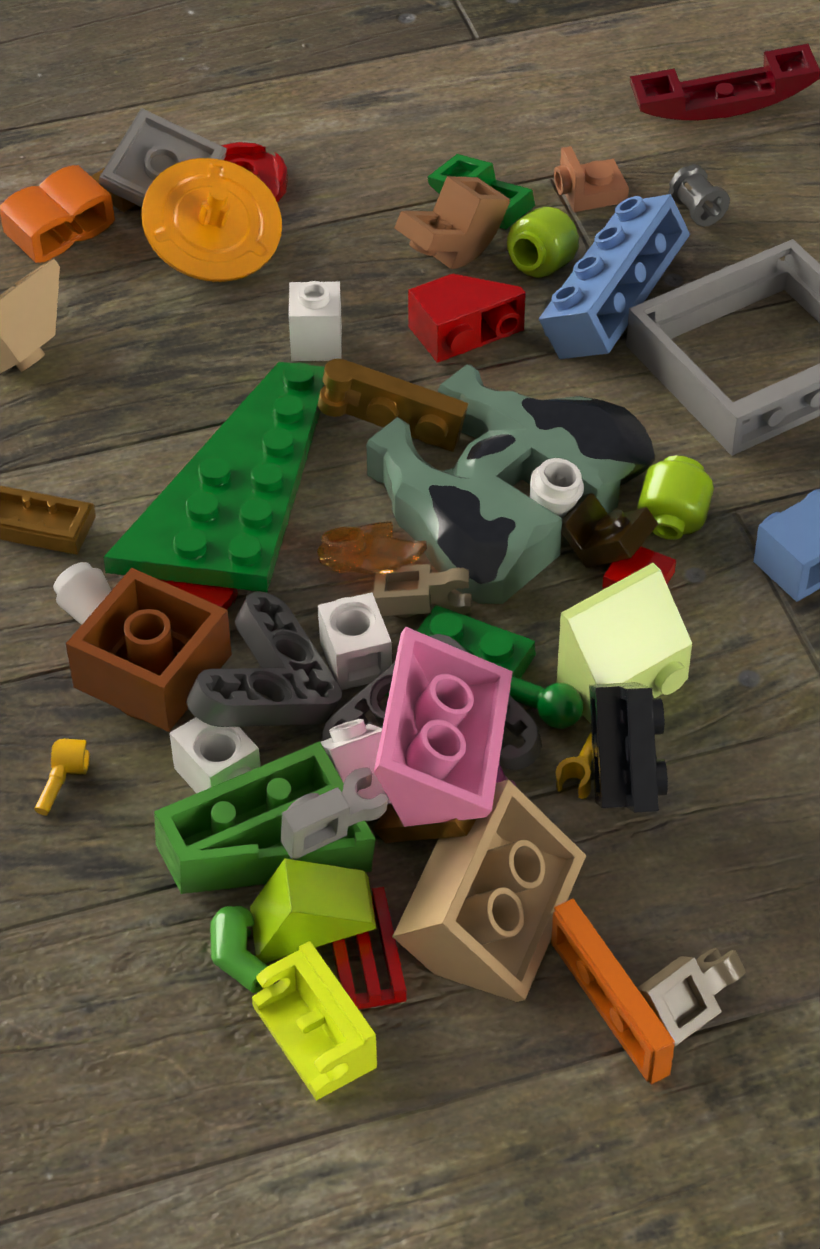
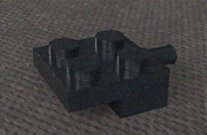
(623, 746)

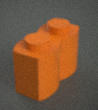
(57, 213)

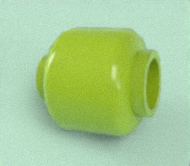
(542, 242)
(677, 496)

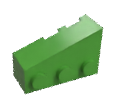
(234, 828)

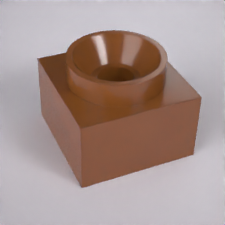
(148, 648)

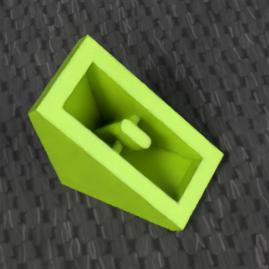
(312, 905)

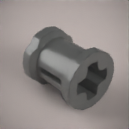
(701, 192)

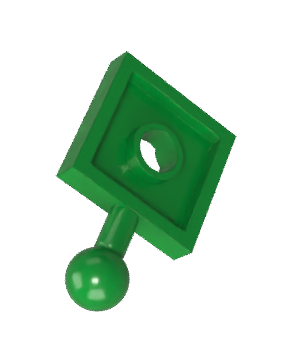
(557, 704)

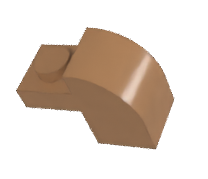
(460, 223)

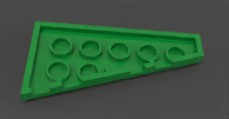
(235, 497)

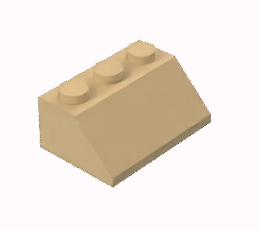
(492, 897)

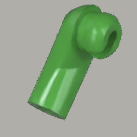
(229, 946)

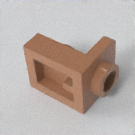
(589, 184)

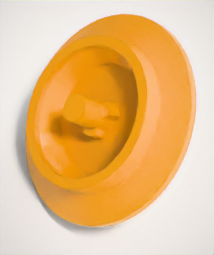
(211, 219)

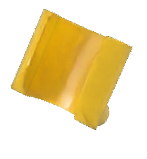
(66, 757)
(578, 768)

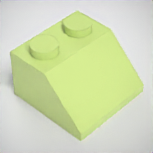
(625, 637)

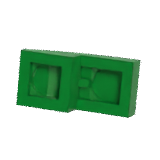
(463, 166)

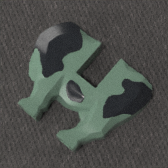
(473, 511)

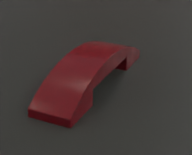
(728, 94)

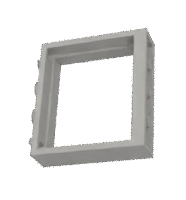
(696, 303)

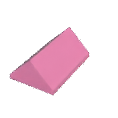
(441, 732)

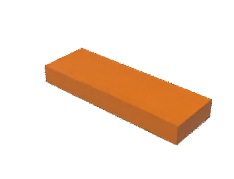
(612, 992)

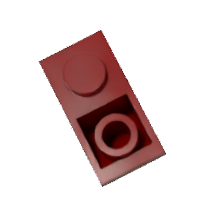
(464, 314)

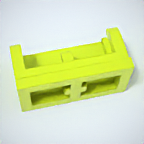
(315, 1021)

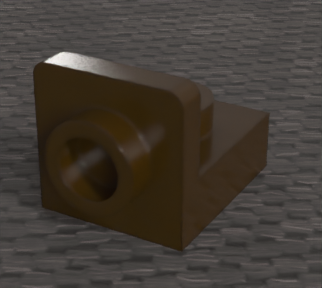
(605, 536)

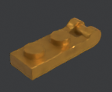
(382, 398)

